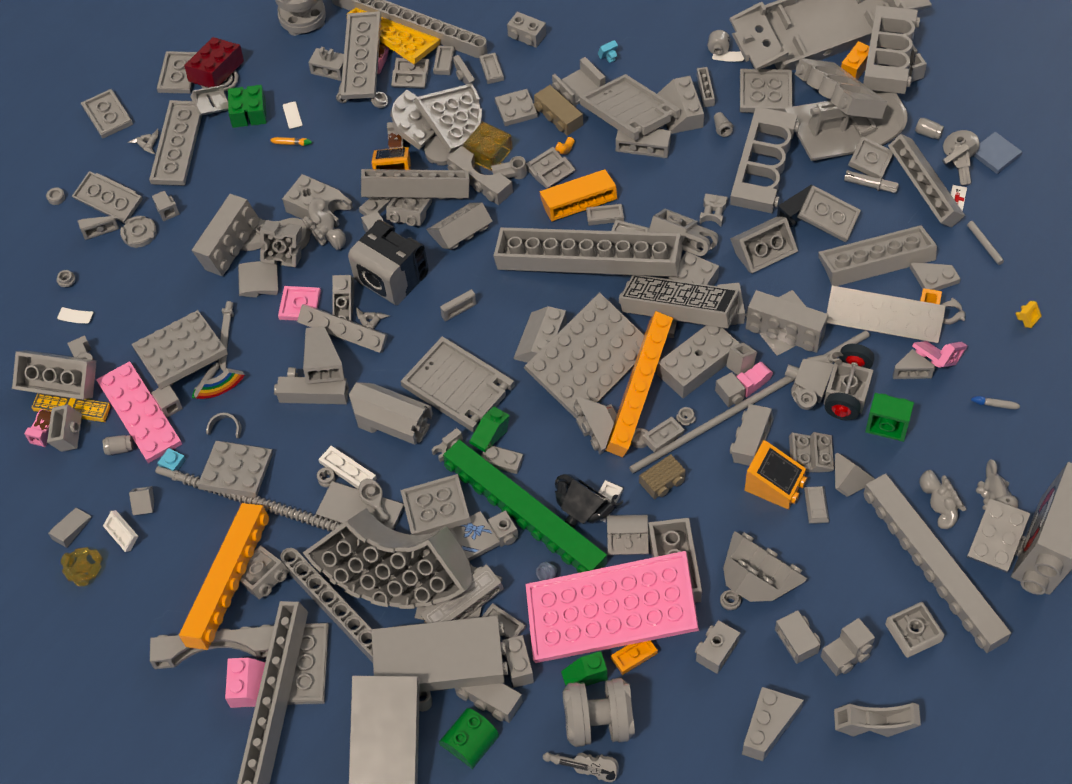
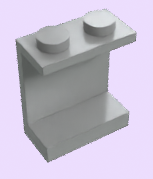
(580, 82)

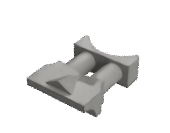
(713, 203)

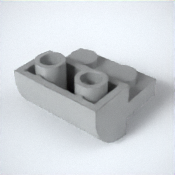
(627, 534)

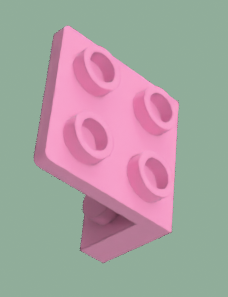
(946, 357)

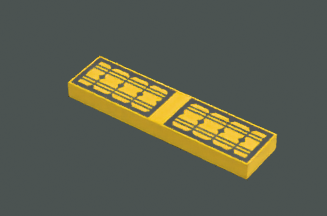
(89, 409)

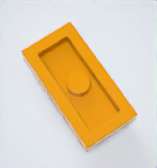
(633, 655)

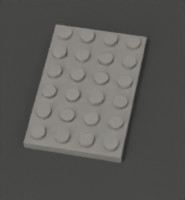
(587, 354)

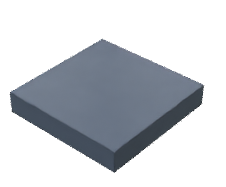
(997, 152)

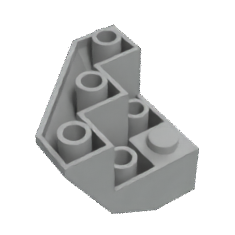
(757, 572)

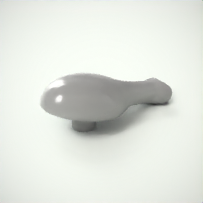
(372, 494)

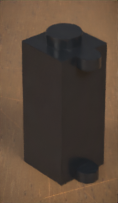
(792, 207)

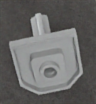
(961, 160)

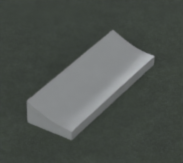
(878, 255)

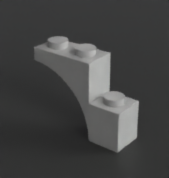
(883, 721)

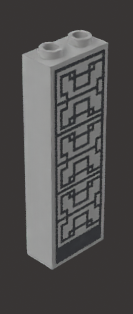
(680, 300)

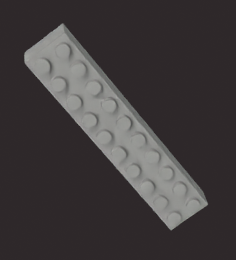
(589, 251)

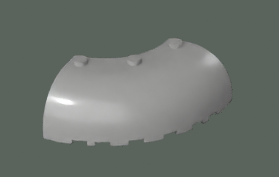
(392, 565)

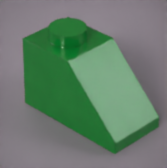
(490, 429)
(586, 669)

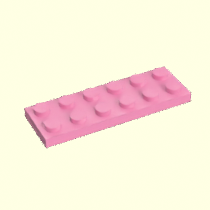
(139, 412)

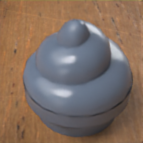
(546, 571)

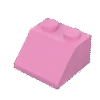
(243, 681)

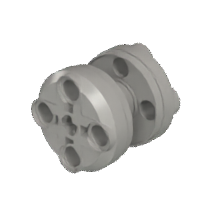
(301, 15)
(612, 711)

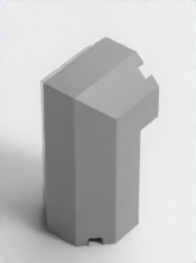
(389, 412)

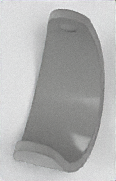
(217, 417)

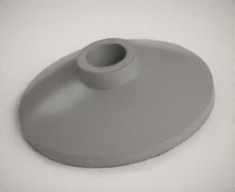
(958, 136)

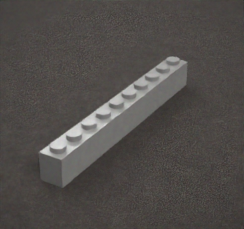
(937, 564)
(273, 694)

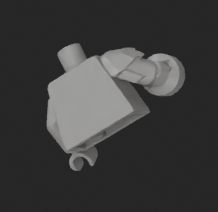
(812, 378)

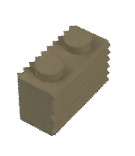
(662, 477)

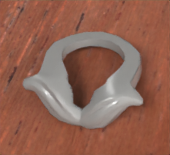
(958, 316)

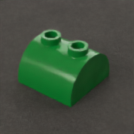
(469, 737)

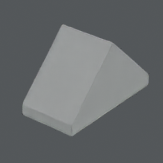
(913, 367)

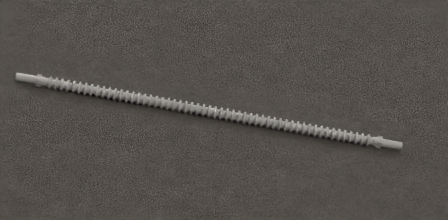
(278, 508)

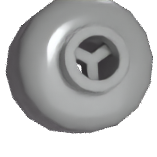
(718, 41)

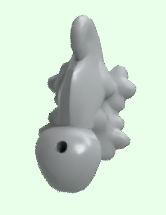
(322, 225)
(995, 487)
(943, 498)

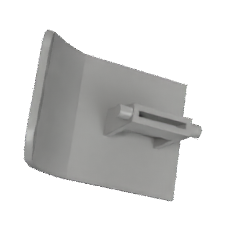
(830, 133)

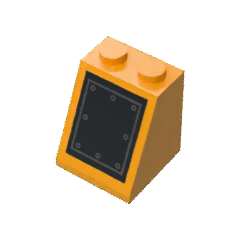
(392, 159)
(775, 476)

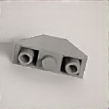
(595, 422)

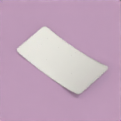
(729, 56)
(292, 115)
(74, 315)

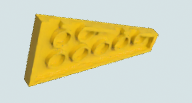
(404, 40)

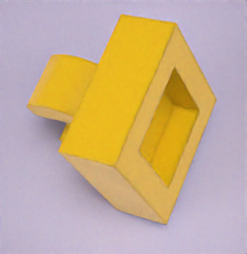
(1030, 314)

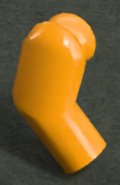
(566, 147)

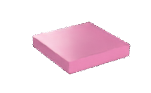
(294, 297)

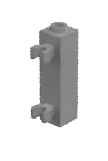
(295, 390)

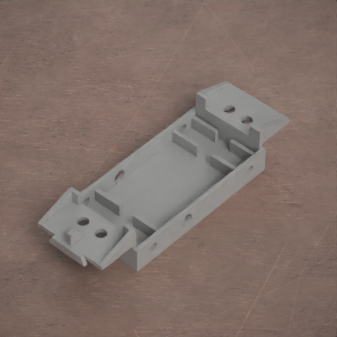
(807, 29)

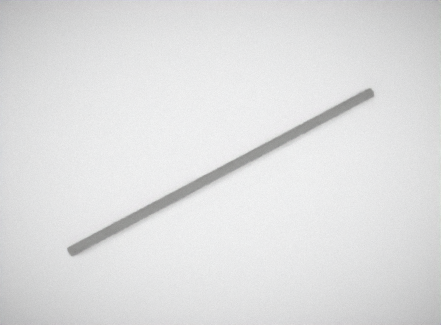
(730, 412)

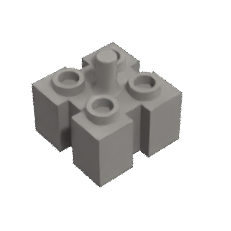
(280, 243)

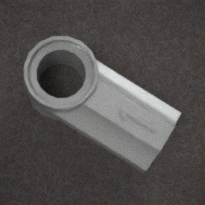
(515, 168)

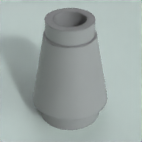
(723, 125)

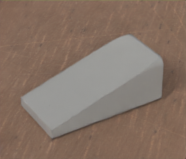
(97, 226)
(69, 527)

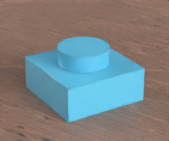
(171, 460)

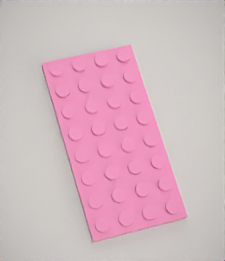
(611, 607)

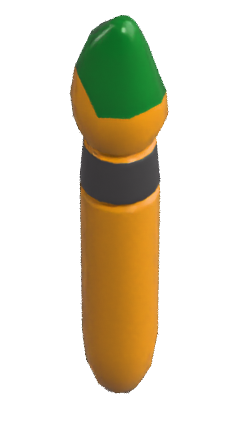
(291, 141)

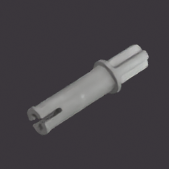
(873, 182)

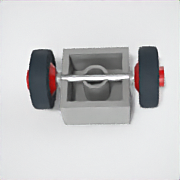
(849, 382)

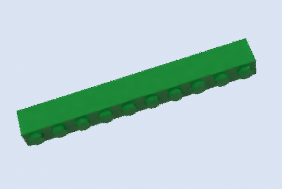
(524, 508)

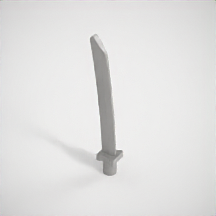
(227, 314)

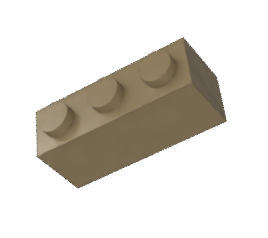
(558, 110)

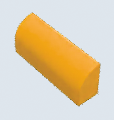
(578, 195)

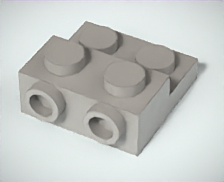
(408, 211)
(263, 573)

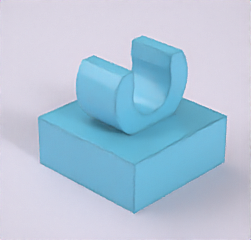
(608, 51)

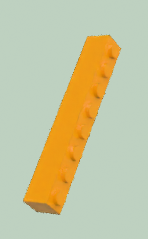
(638, 384)
(224, 577)

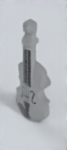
(601, 766)

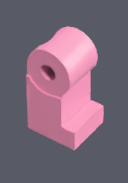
(755, 378)

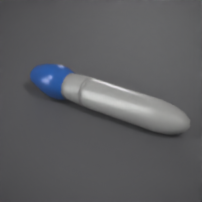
(995, 402)

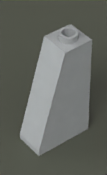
(320, 357)

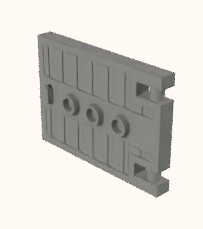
(630, 106)
(457, 383)

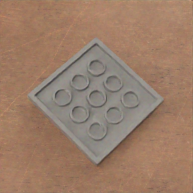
(179, 349)

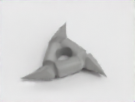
(148, 137)
(369, 315)

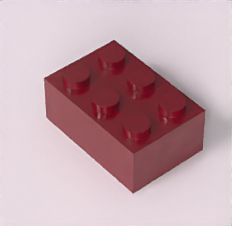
(214, 63)

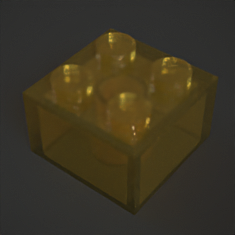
(488, 145)

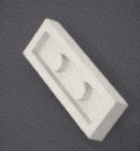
(345, 467)

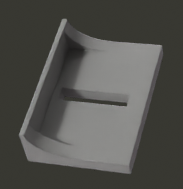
(216, 96)

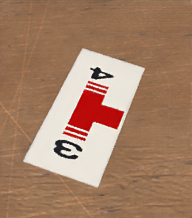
(959, 194)

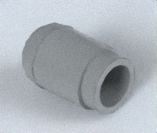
(929, 128)
(117, 444)

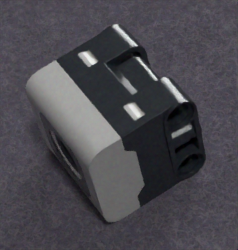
(388, 262)

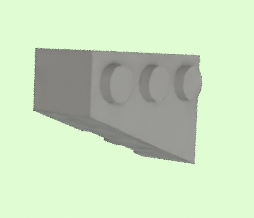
(769, 721)

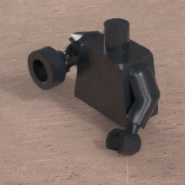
(582, 501)

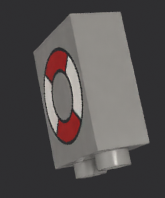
(1048, 543)

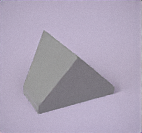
(849, 477)

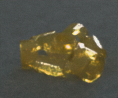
(81, 565)

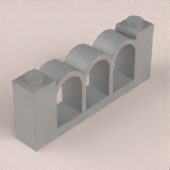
(885, 77)
(841, 87)
(756, 196)

